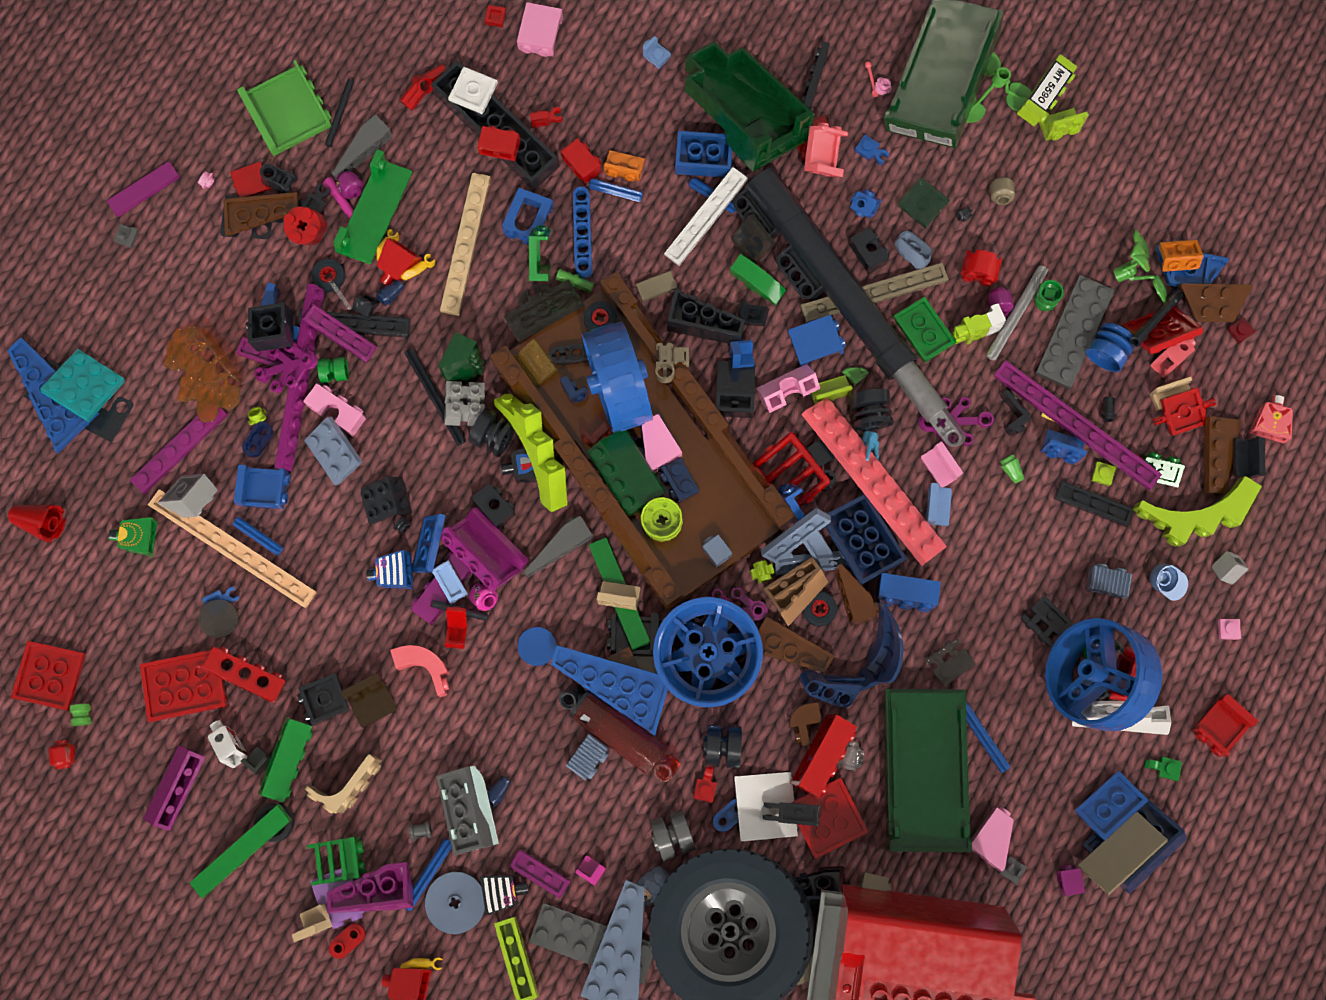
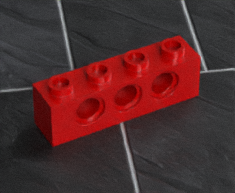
(214, 666)

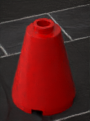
(39, 520)

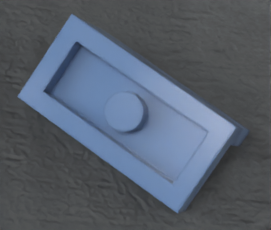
(938, 505)

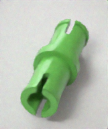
(575, 280)

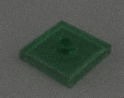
(923, 203)

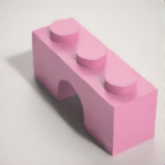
(800, 380)
(322, 399)

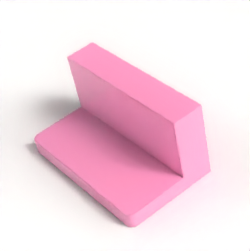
(941, 465)

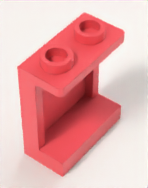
(823, 150)

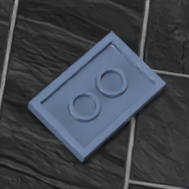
(333, 451)

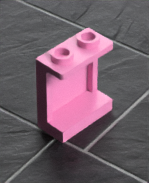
(539, 29)

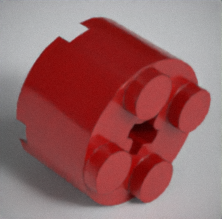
(313, 231)
(981, 267)

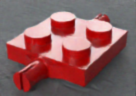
(1183, 411)

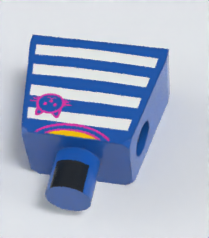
(393, 571)

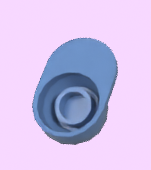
(1169, 581)

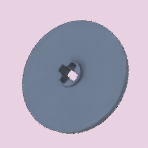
(440, 895)

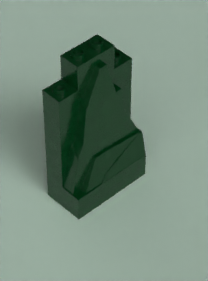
(748, 102)

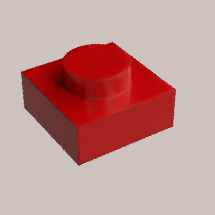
(495, 16)

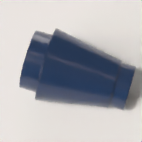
(388, 293)
(497, 791)

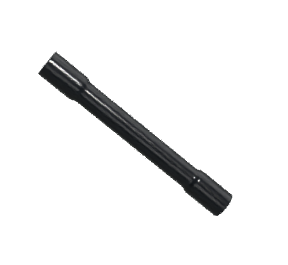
(1143, 332)

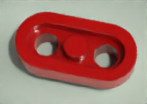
(347, 941)

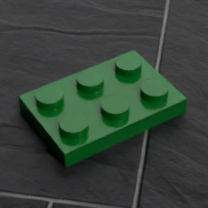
(924, 329)

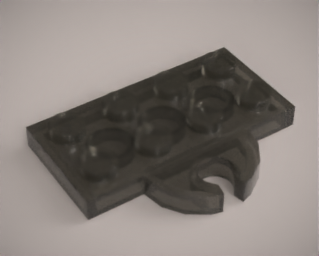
(542, 309)

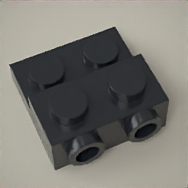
(322, 699)

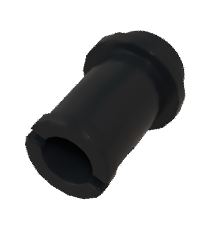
(1108, 409)

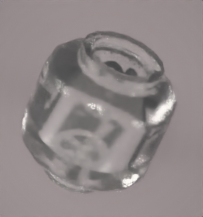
(853, 757)

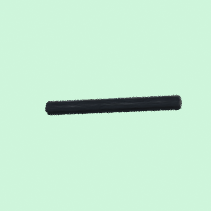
(433, 393)

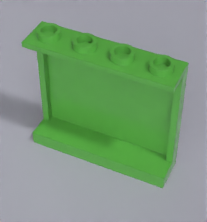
(286, 109)

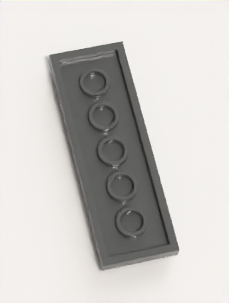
(1074, 332)
(576, 936)

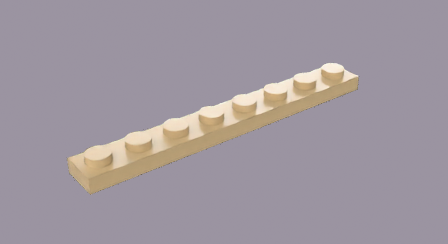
(465, 244)

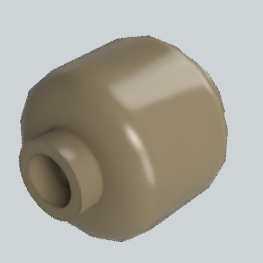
(1002, 190)

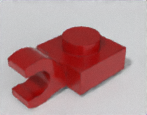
(543, 118)
(705, 788)

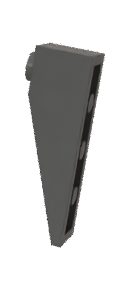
(369, 138)
(565, 541)

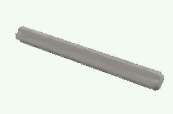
(1017, 313)

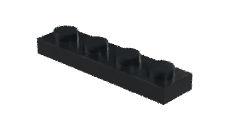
(816, 71)

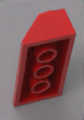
(823, 755)

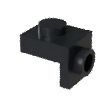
(753, 314)

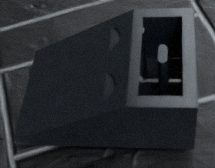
(735, 390)

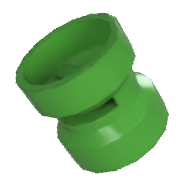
(80, 714)

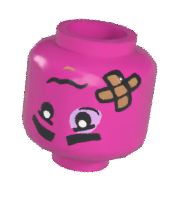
(482, 597)

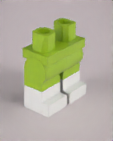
(979, 326)

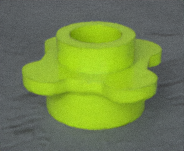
(256, 415)

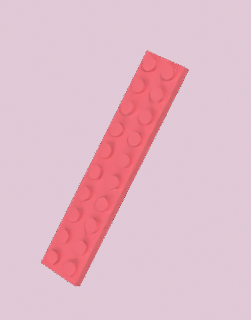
(874, 481)

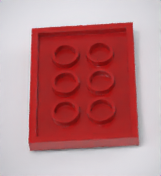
(180, 687)

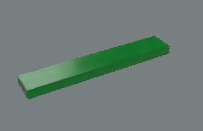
(611, 573)
(240, 851)

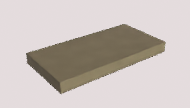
(1122, 853)

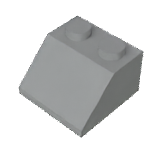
(189, 495)

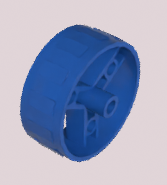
(617, 376)
(1101, 670)

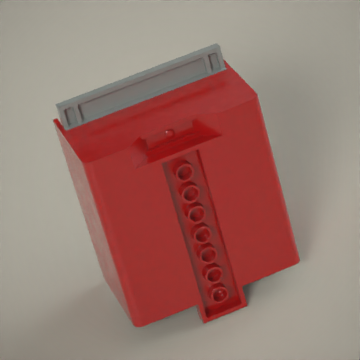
(912, 948)

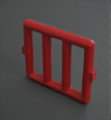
(801, 452)

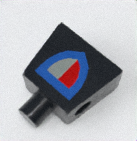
(520, 467)

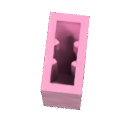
(659, 444)
(993, 838)

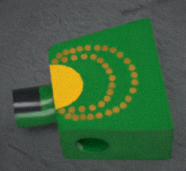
(136, 535)

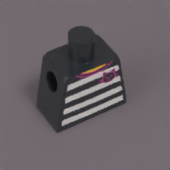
(501, 892)

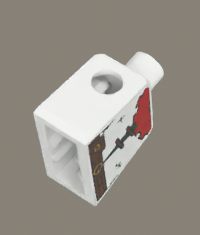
(226, 745)

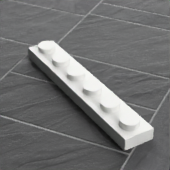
(706, 216)

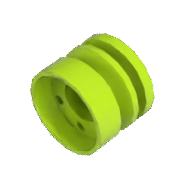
(669, 510)

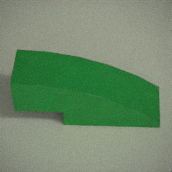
(757, 279)

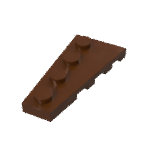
(254, 211)
(1218, 452)
(790, 647)

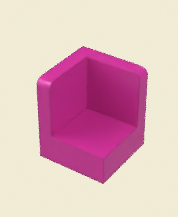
(590, 870)

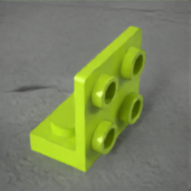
(1062, 123)

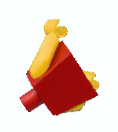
(399, 261)
(410, 980)

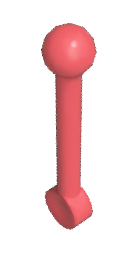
(868, 64)

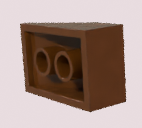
(856, 600)

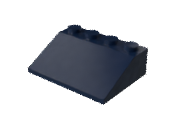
(864, 539)
(1166, 826)

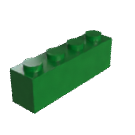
(284, 760)

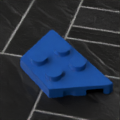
(1208, 271)

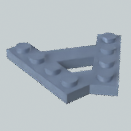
(805, 532)

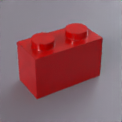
(498, 143)
(581, 161)

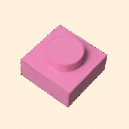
(1229, 629)

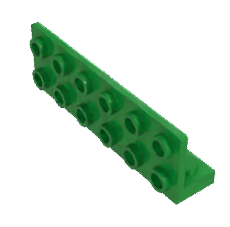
(373, 210)

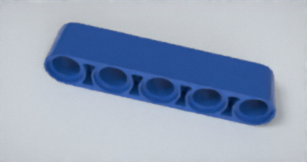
(580, 224)

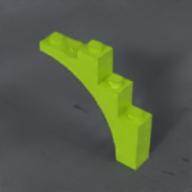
(539, 447)
(1179, 525)

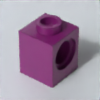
(1070, 880)

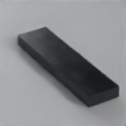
(1094, 503)

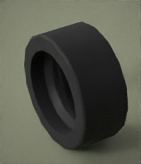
(288, 828)

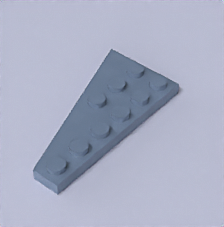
(618, 959)

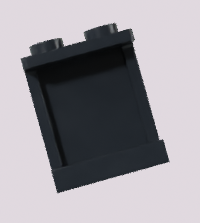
(619, 640)

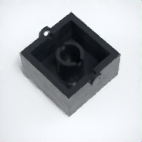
(270, 327)

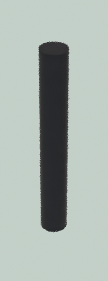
(470, 613)

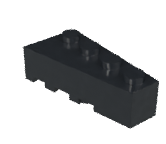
(703, 320)

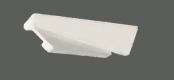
(1156, 721)

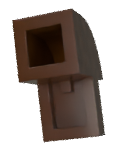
(801, 717)

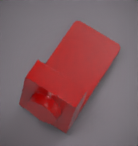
(456, 627)

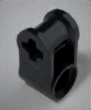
(280, 181)

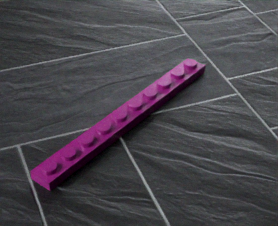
(296, 396)
(1077, 425)

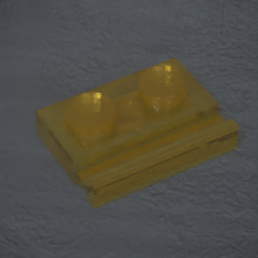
(535, 362)

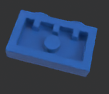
(1063, 446)

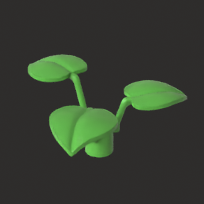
(1016, 91)
(1140, 254)

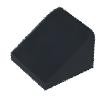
(365, 304)

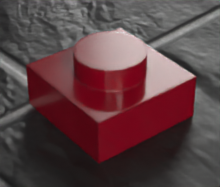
(1241, 330)

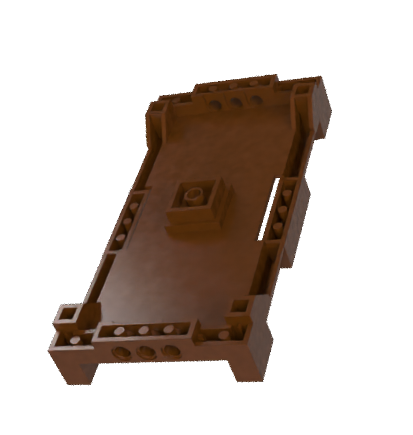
(732, 493)

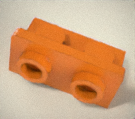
(624, 166)
(1181, 255)

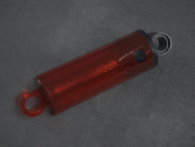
(619, 732)

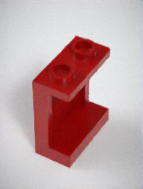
(1223, 725)

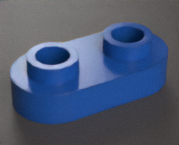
(730, 816)

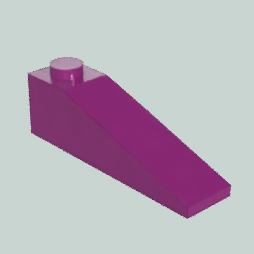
(375, 891)

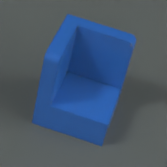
(741, 354)

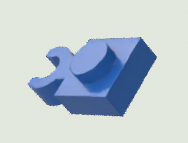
(869, 148)
(218, 595)

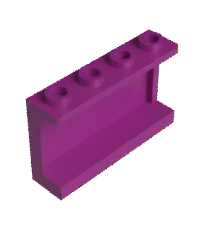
(484, 549)

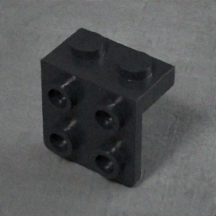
(385, 499)

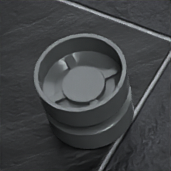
(667, 836)

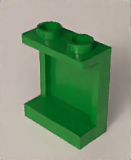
(536, 271)

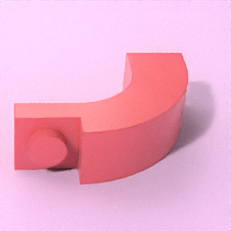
(418, 656)

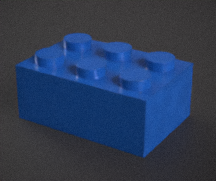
(702, 154)
(907, 592)

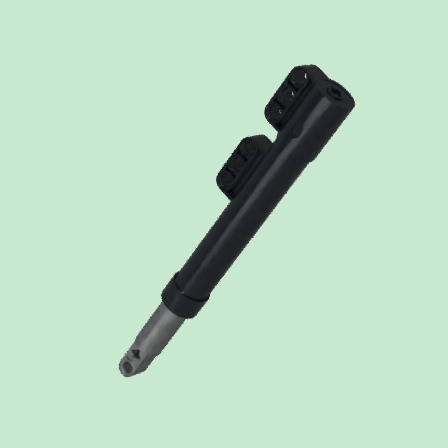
(824, 271)

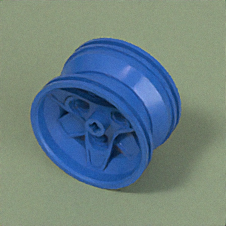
(692, 656)

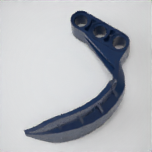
(882, 666)

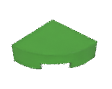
(855, 374)

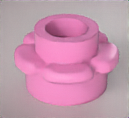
(883, 86)
(206, 180)

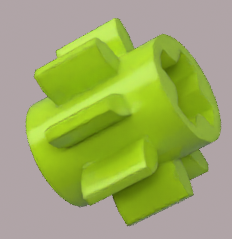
(762, 571)

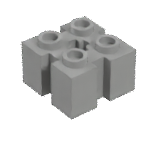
(457, 395)

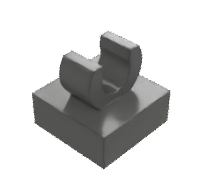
(126, 236)
(1013, 870)

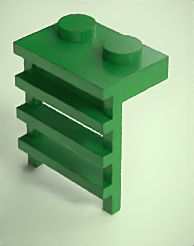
(350, 856)

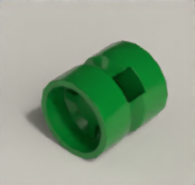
(1048, 295)
(333, 369)

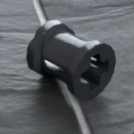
(831, 476)

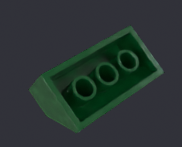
(462, 360)
(626, 471)

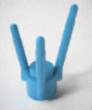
(870, 440)

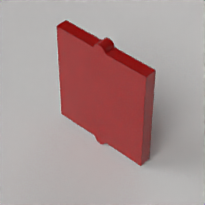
(248, 180)

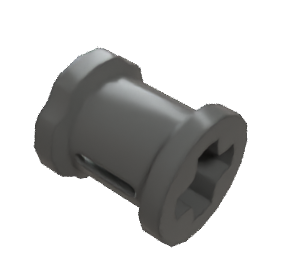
(420, 830)

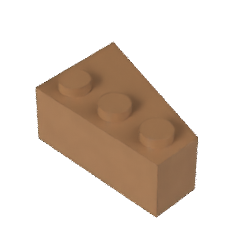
(796, 589)

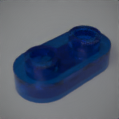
(258, 440)

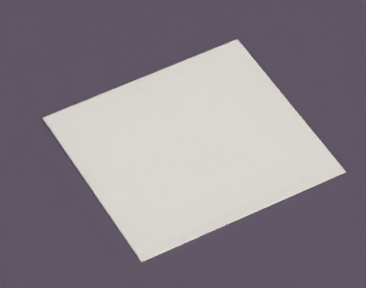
(751, 795)

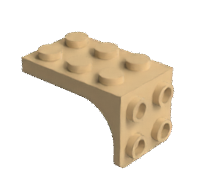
(347, 796)

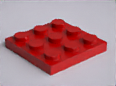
(1169, 331)
(48, 675)
(837, 820)

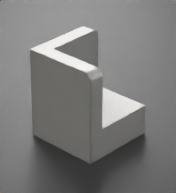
(1229, 567)

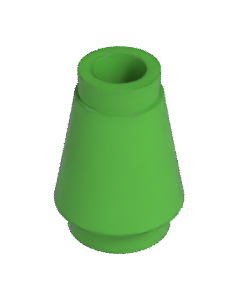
(1012, 468)

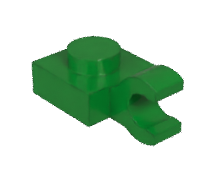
(1166, 768)

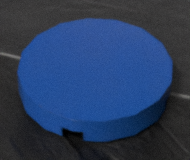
(536, 646)

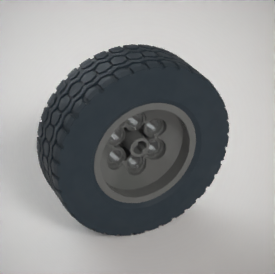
(685, 922)

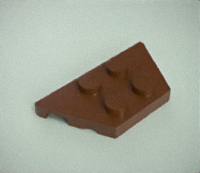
(1215, 301)

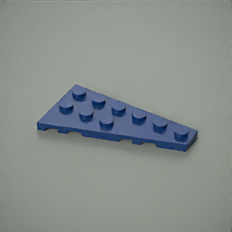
(35, 371)
(626, 688)

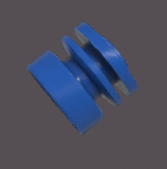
(1110, 347)

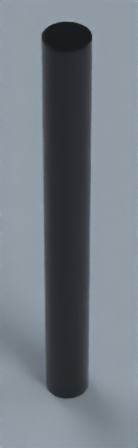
(339, 113)

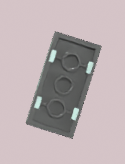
(467, 810)

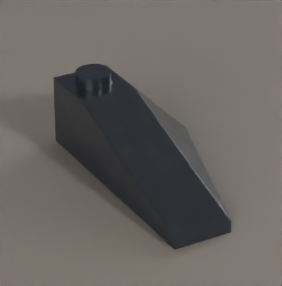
(824, 879)

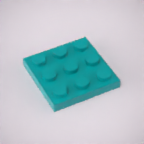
(82, 385)

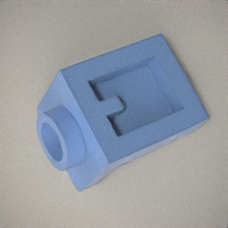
(655, 52)

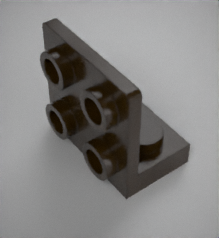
(369, 700)

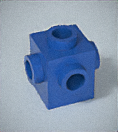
(865, 203)

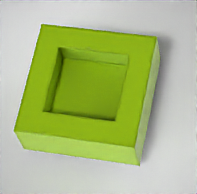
(1103, 473)

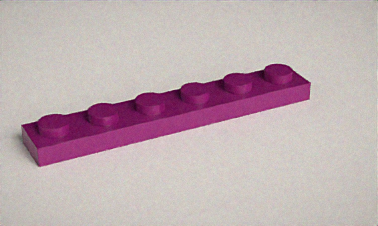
(174, 452)

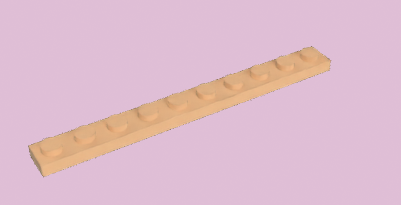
(239, 554)

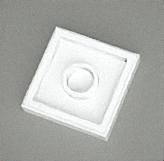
(473, 90)

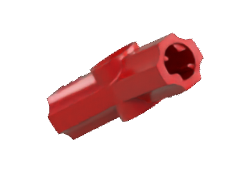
(415, 93)

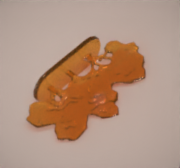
(201, 377)

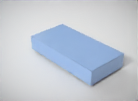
(449, 582)

